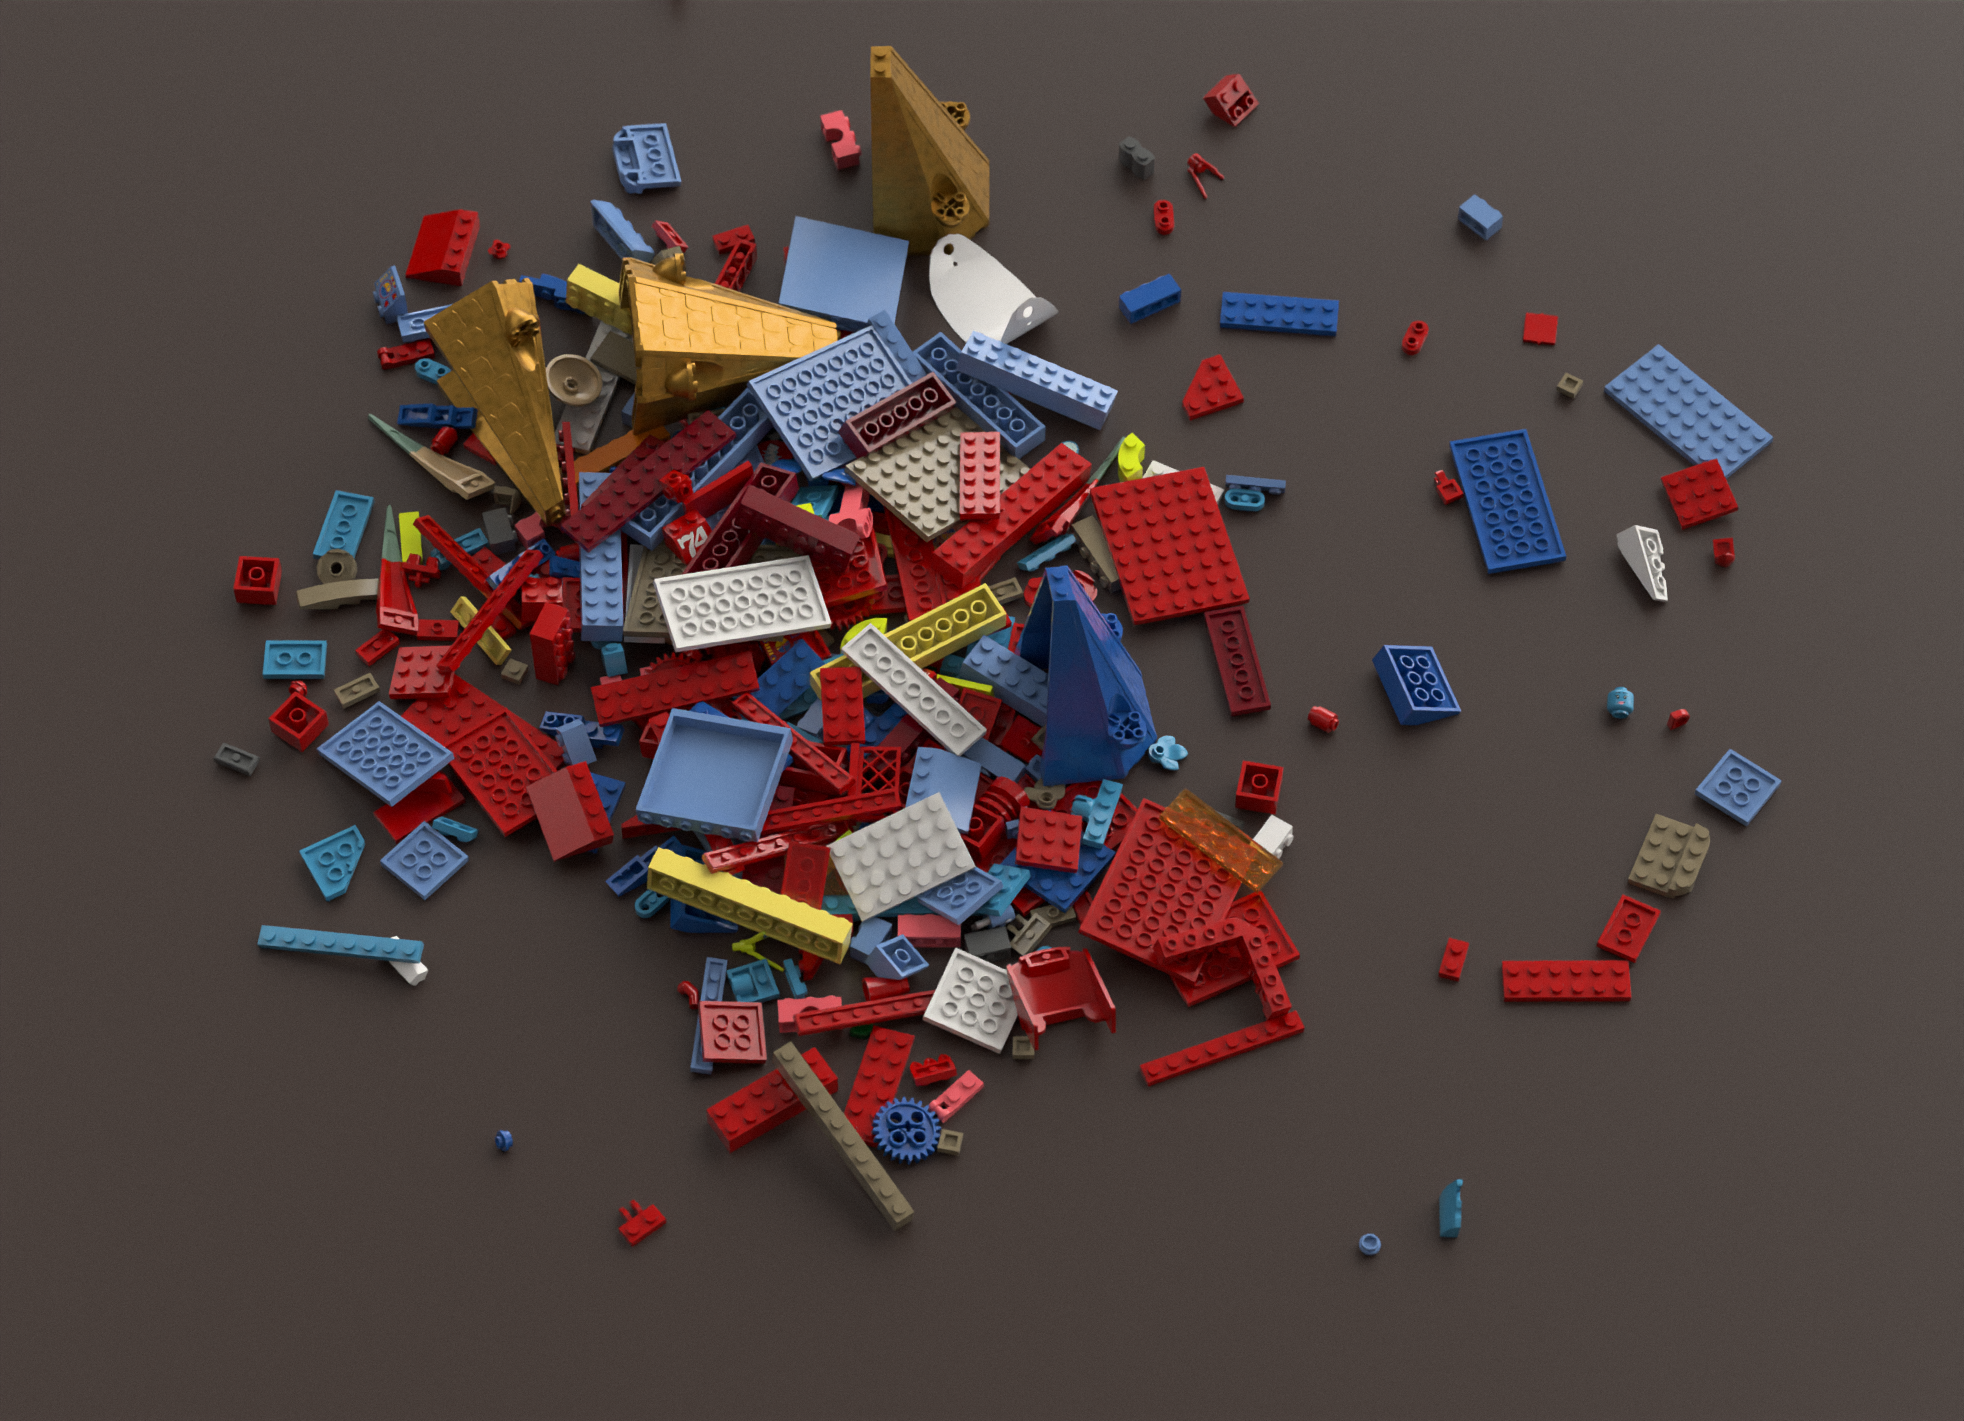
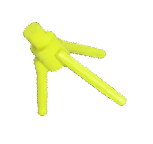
(749, 946)

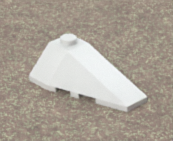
(1642, 551)

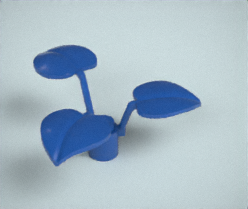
(836, 475)

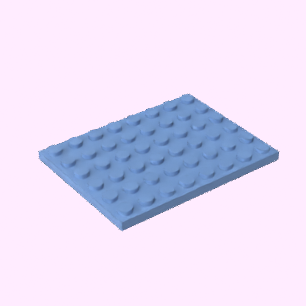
(822, 391)

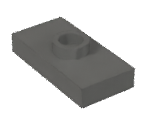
(236, 759)

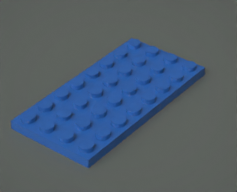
(1507, 501)

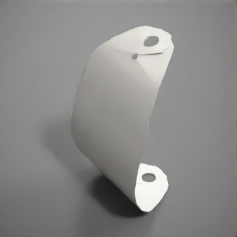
(982, 293)

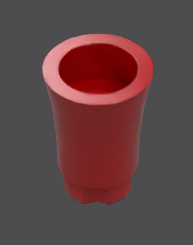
(881, 988)

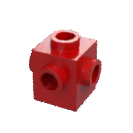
(676, 486)

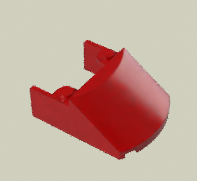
(1058, 987)

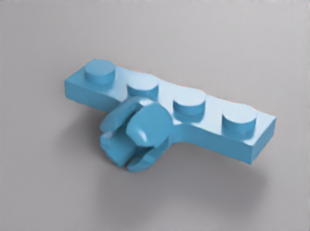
(1098, 812)

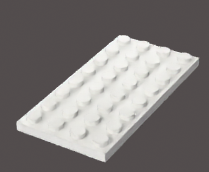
(742, 603)

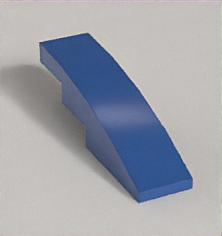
(437, 416)
(636, 871)

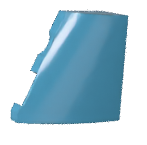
(1450, 1209)

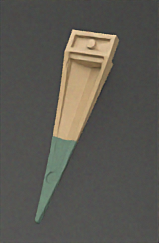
(453, 475)

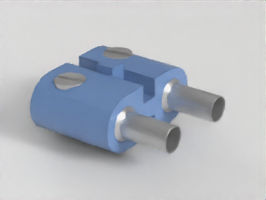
(992, 921)

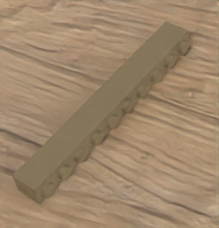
(842, 1136)

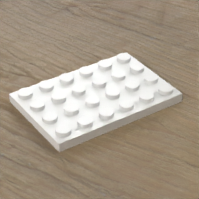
(900, 857)

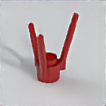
(1198, 164)

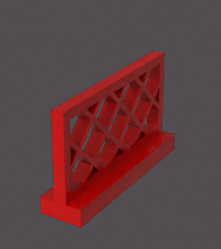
(856, 770)

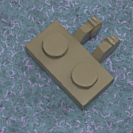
(1030, 934)

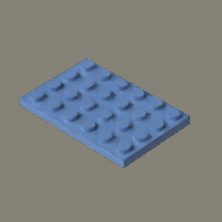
(385, 753)

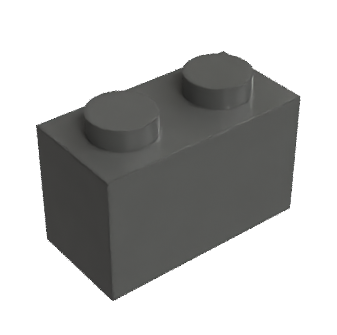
(499, 531)
(988, 944)

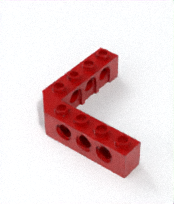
(738, 265)
(1250, 945)

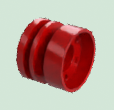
(1004, 799)

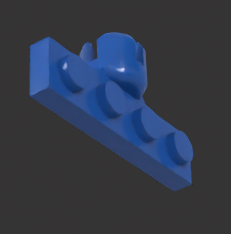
(879, 727)

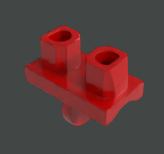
(413, 566)

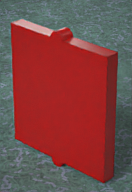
(1540, 328)

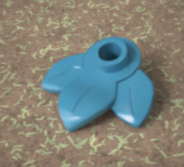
(1167, 753)

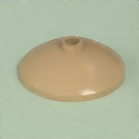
(577, 373)

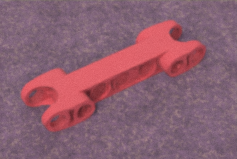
(854, 511)

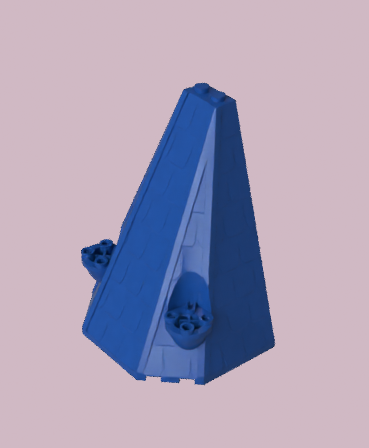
(1095, 690)

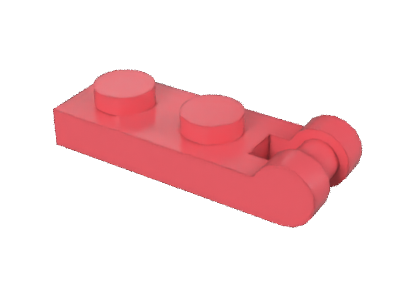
(956, 1096)

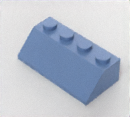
(619, 232)

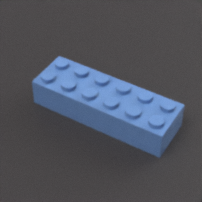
(1012, 678)

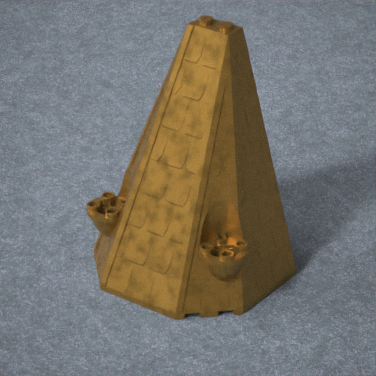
(924, 165)
(704, 340)
(501, 371)

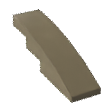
(336, 593)

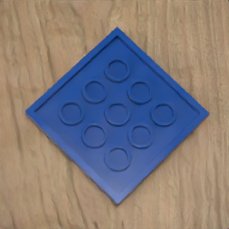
(1065, 888)

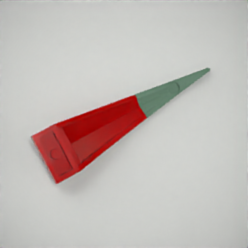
(1063, 518)
(394, 600)

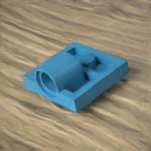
(753, 982)

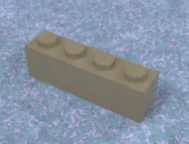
(1094, 548)

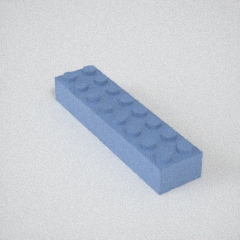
(1036, 380)
(982, 402)

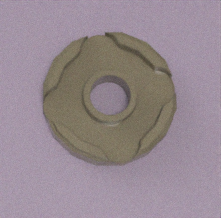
(333, 557)

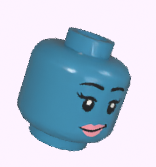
(1620, 702)

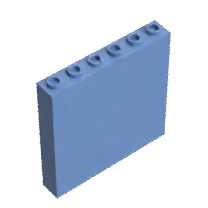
(842, 273)
(714, 775)

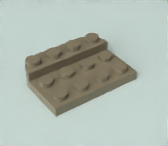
(1670, 857)

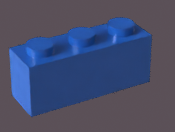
(1149, 298)

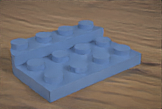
(645, 158)

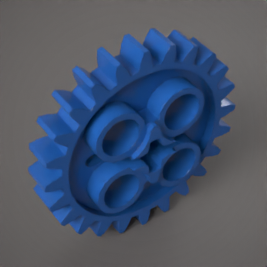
(906, 1130)

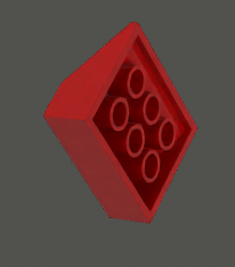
(444, 247)
(570, 812)

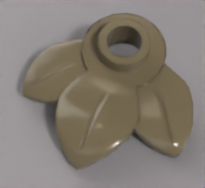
(1045, 796)

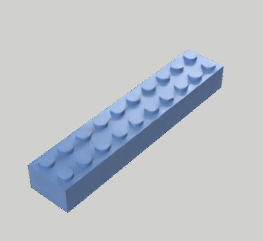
(750, 425)
(600, 577)

